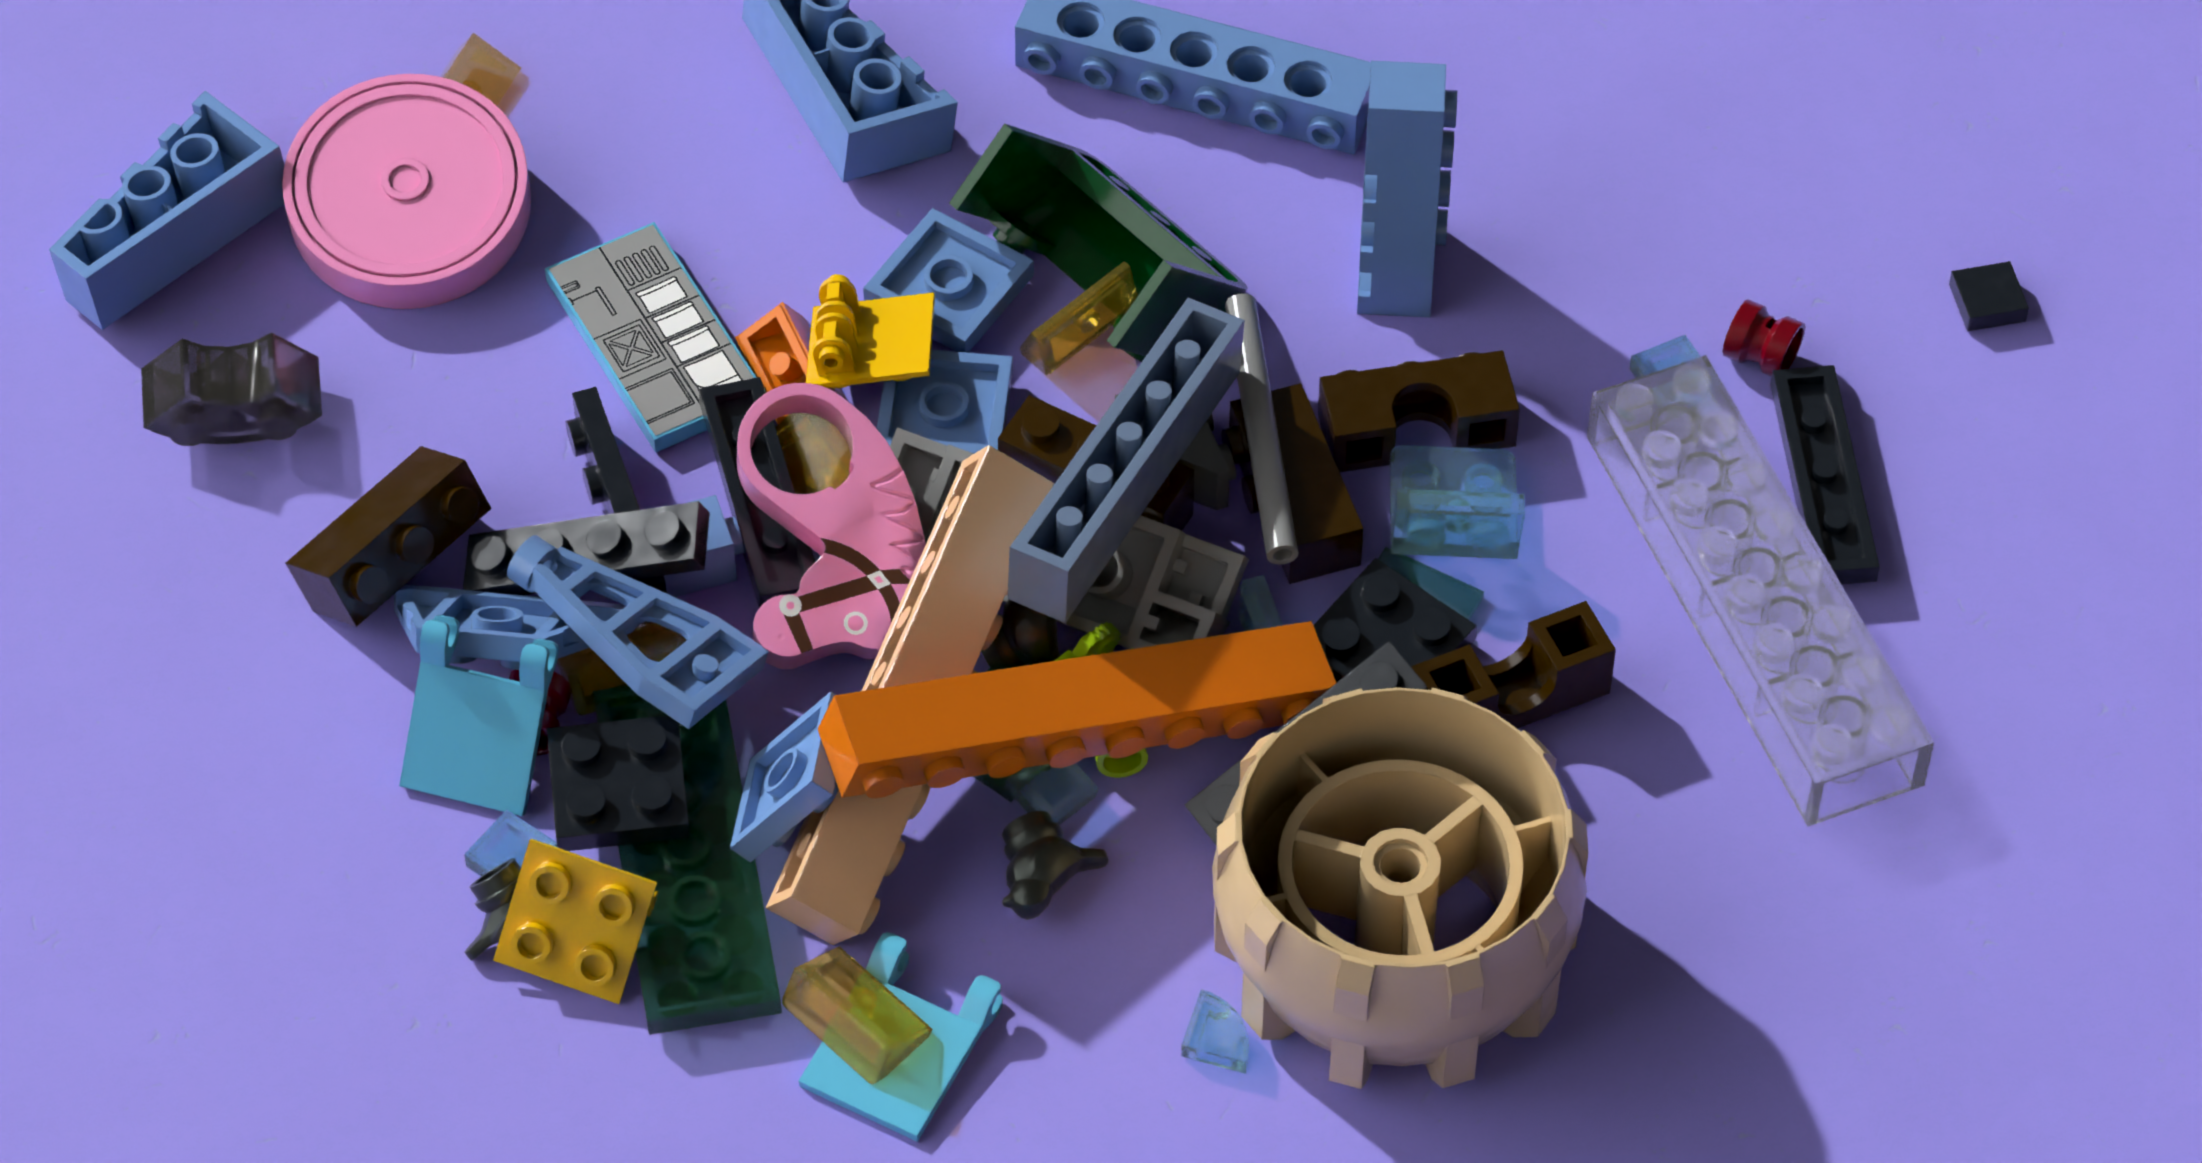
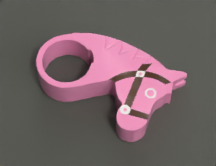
(861, 530)

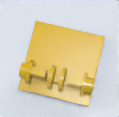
(868, 338)
(575, 921)

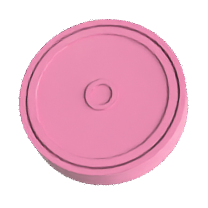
(407, 191)

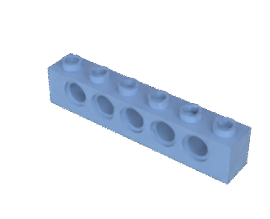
(1199, 67)

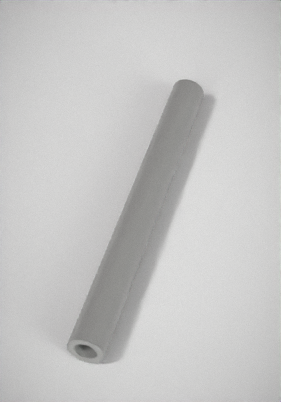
(1263, 437)

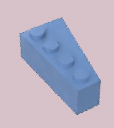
(850, 86)
(1404, 186)
(170, 213)

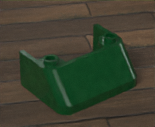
(1087, 225)

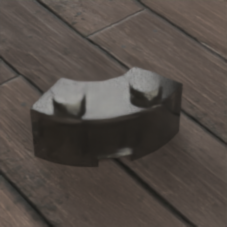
(231, 392)

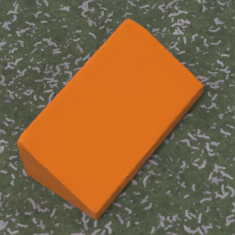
(778, 349)

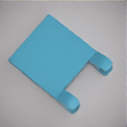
(475, 731)
(919, 1083)

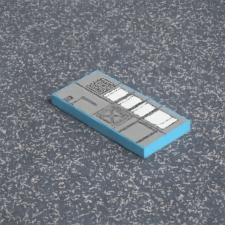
(648, 331)

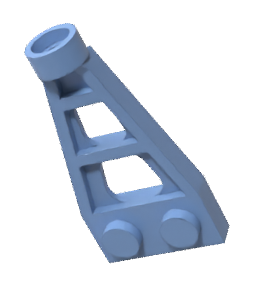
(682, 685)

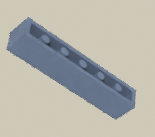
(1125, 460)

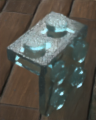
(1454, 502)

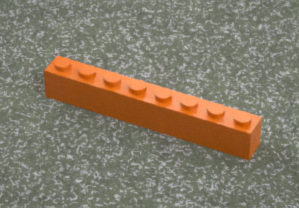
(1072, 709)

